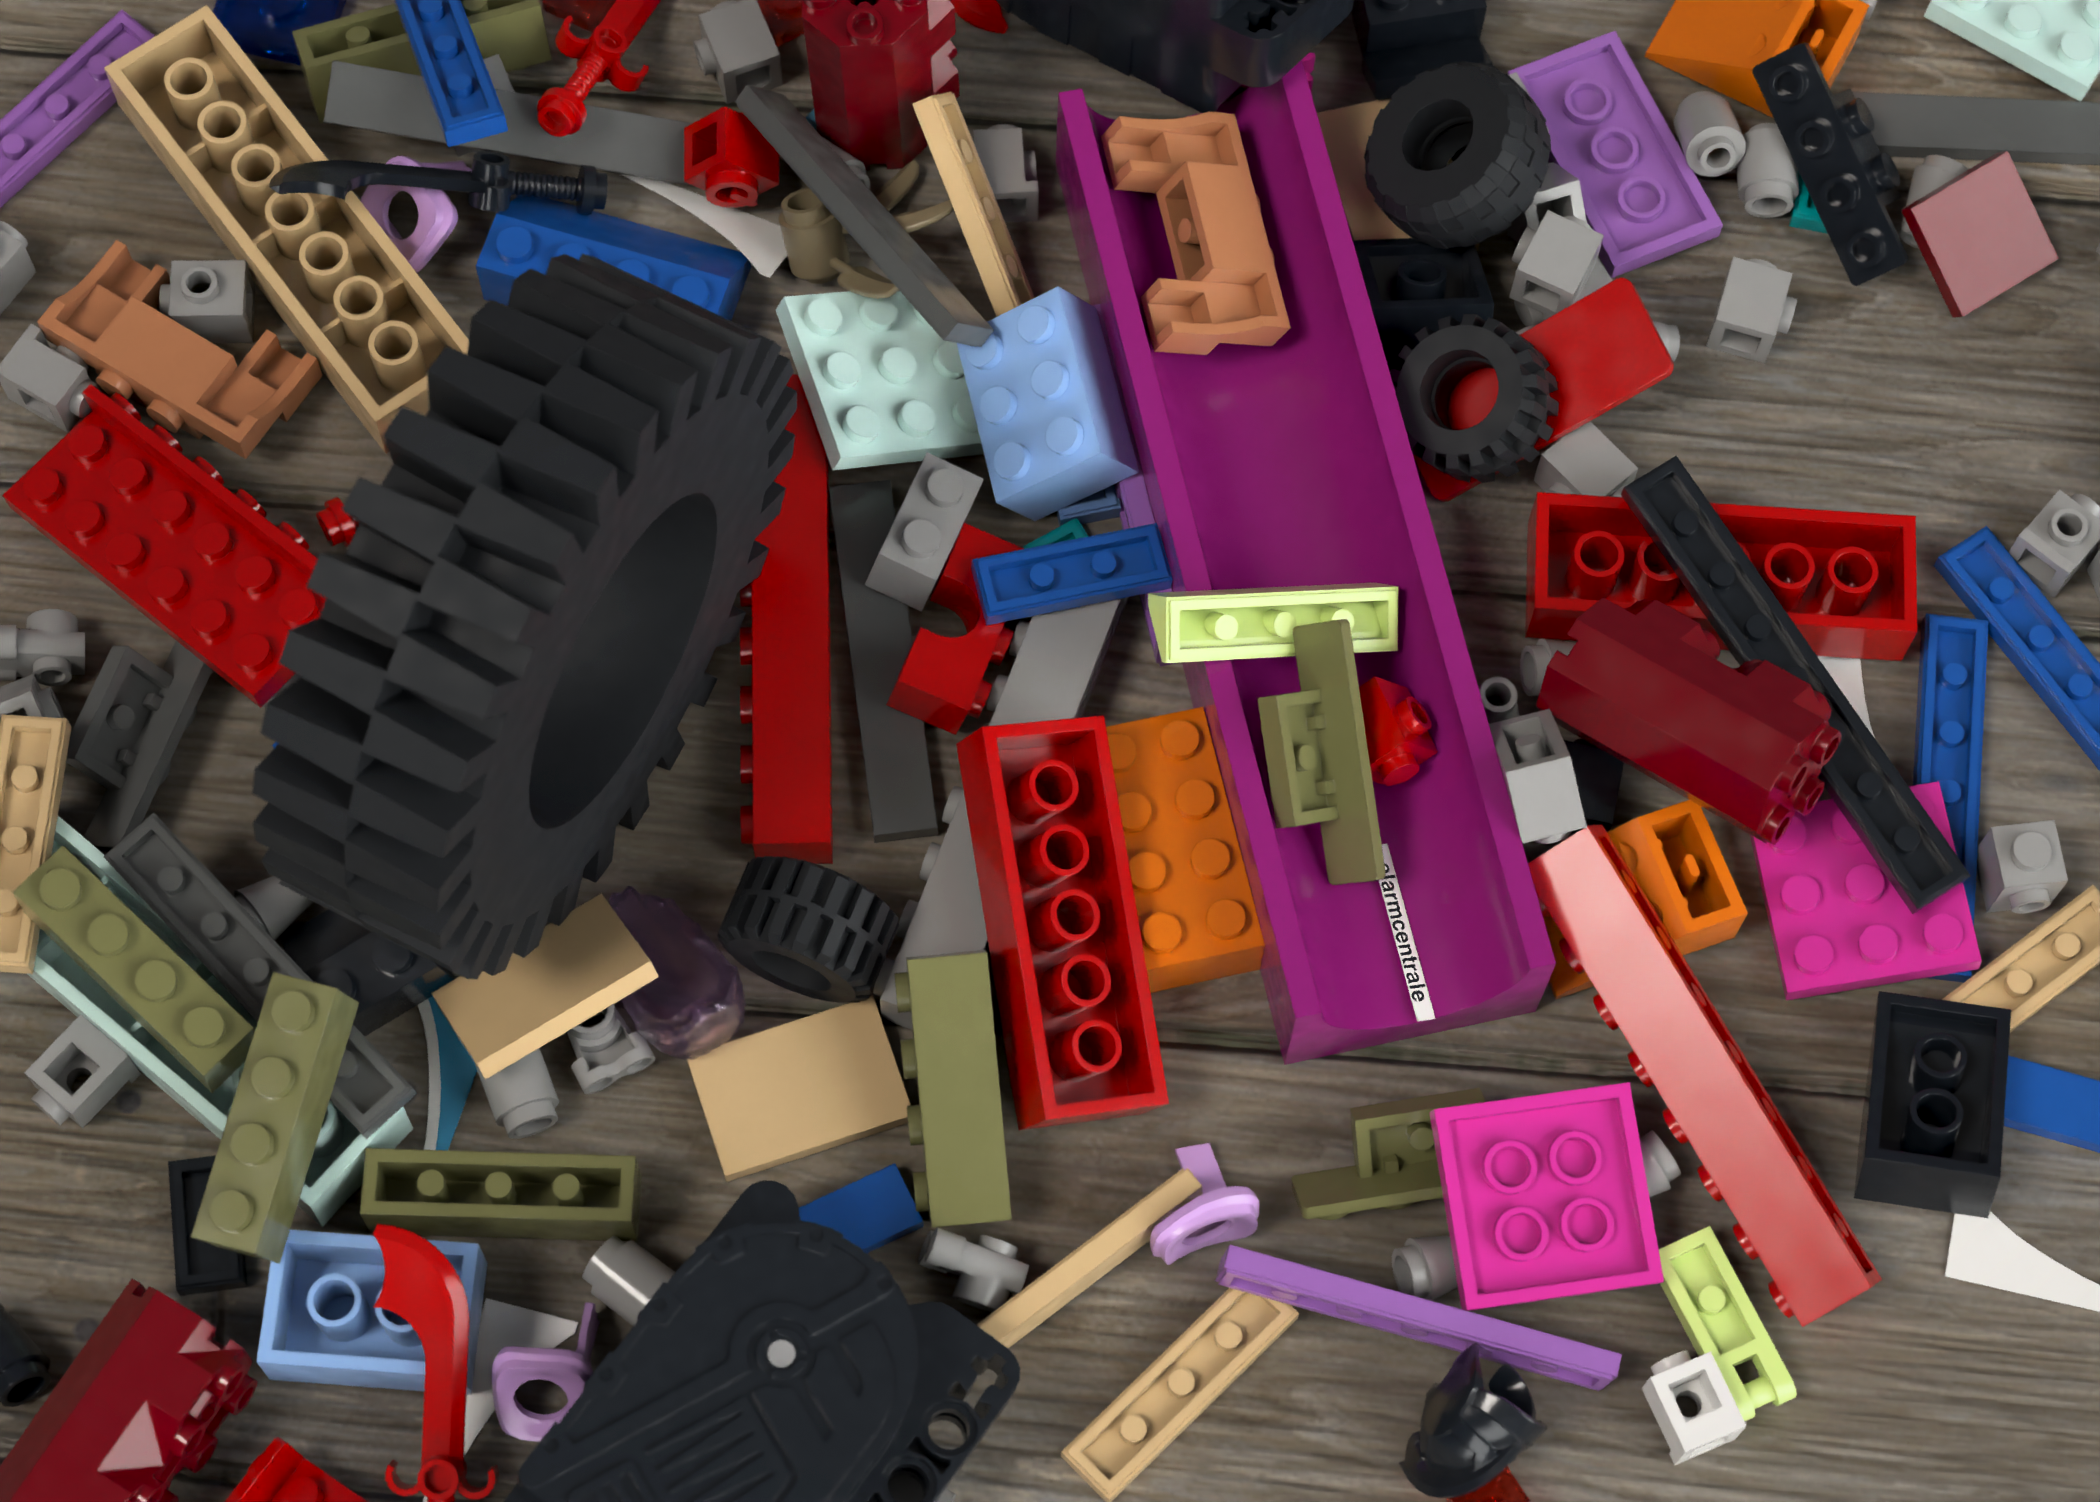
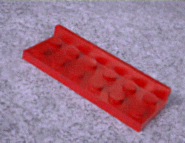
(174, 542)

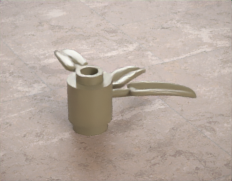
(818, 240)

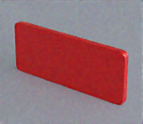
(1598, 352)

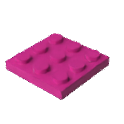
(1841, 918)
(1546, 1196)

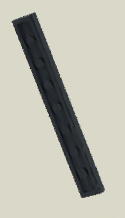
(1758, 627)

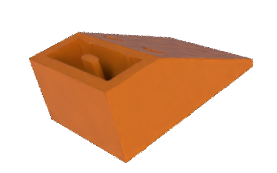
(1726, 38)
(1681, 876)

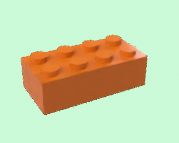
(1183, 852)

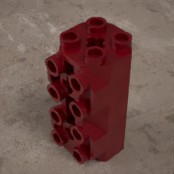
(871, 67)
(1661, 701)
(131, 1408)

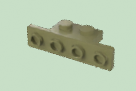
(1321, 754)
(1391, 1159)

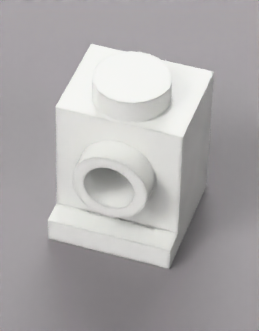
(1701, 1380)

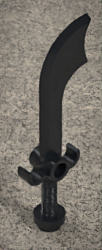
(488, 183)

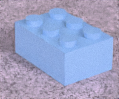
(1047, 405)
(323, 1316)

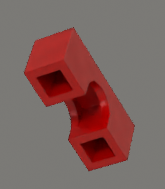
(945, 674)

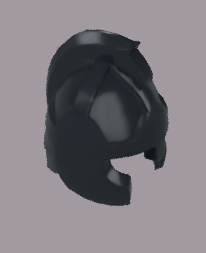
(1470, 1431)

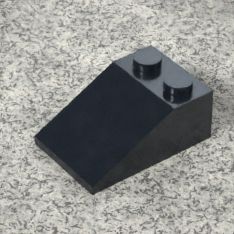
(1934, 1105)

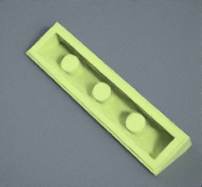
(1262, 620)

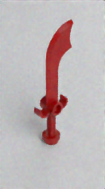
(599, 60)
(432, 1299)

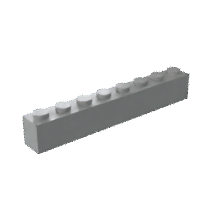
(1050, 680)

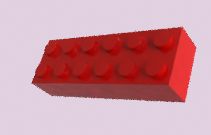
(1835, 573)
(1061, 922)

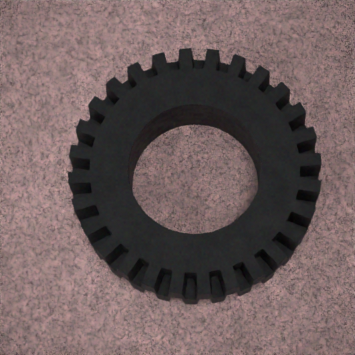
(523, 613)

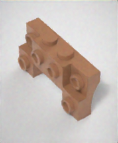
(1213, 230)
(167, 367)

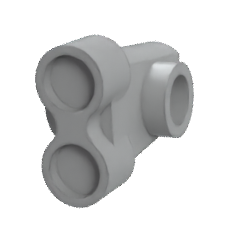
(46, 648)
(607, 1051)
(984, 1270)

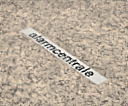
(1405, 941)

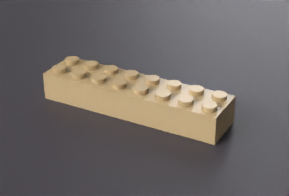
(308, 253)

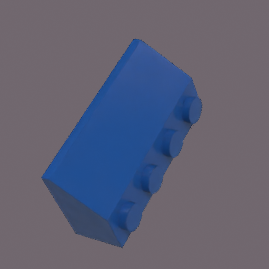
(546, 228)

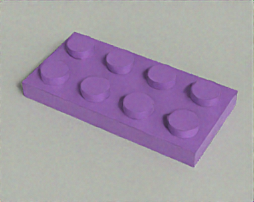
(1622, 153)

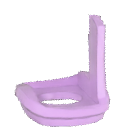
(435, 213)
(1209, 1219)
(561, 1366)

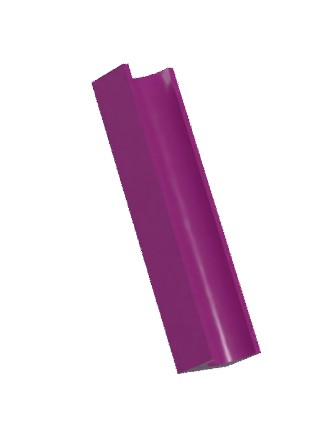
(1304, 476)

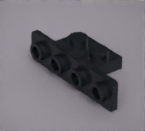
(1836, 160)

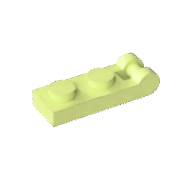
(1723, 1320)

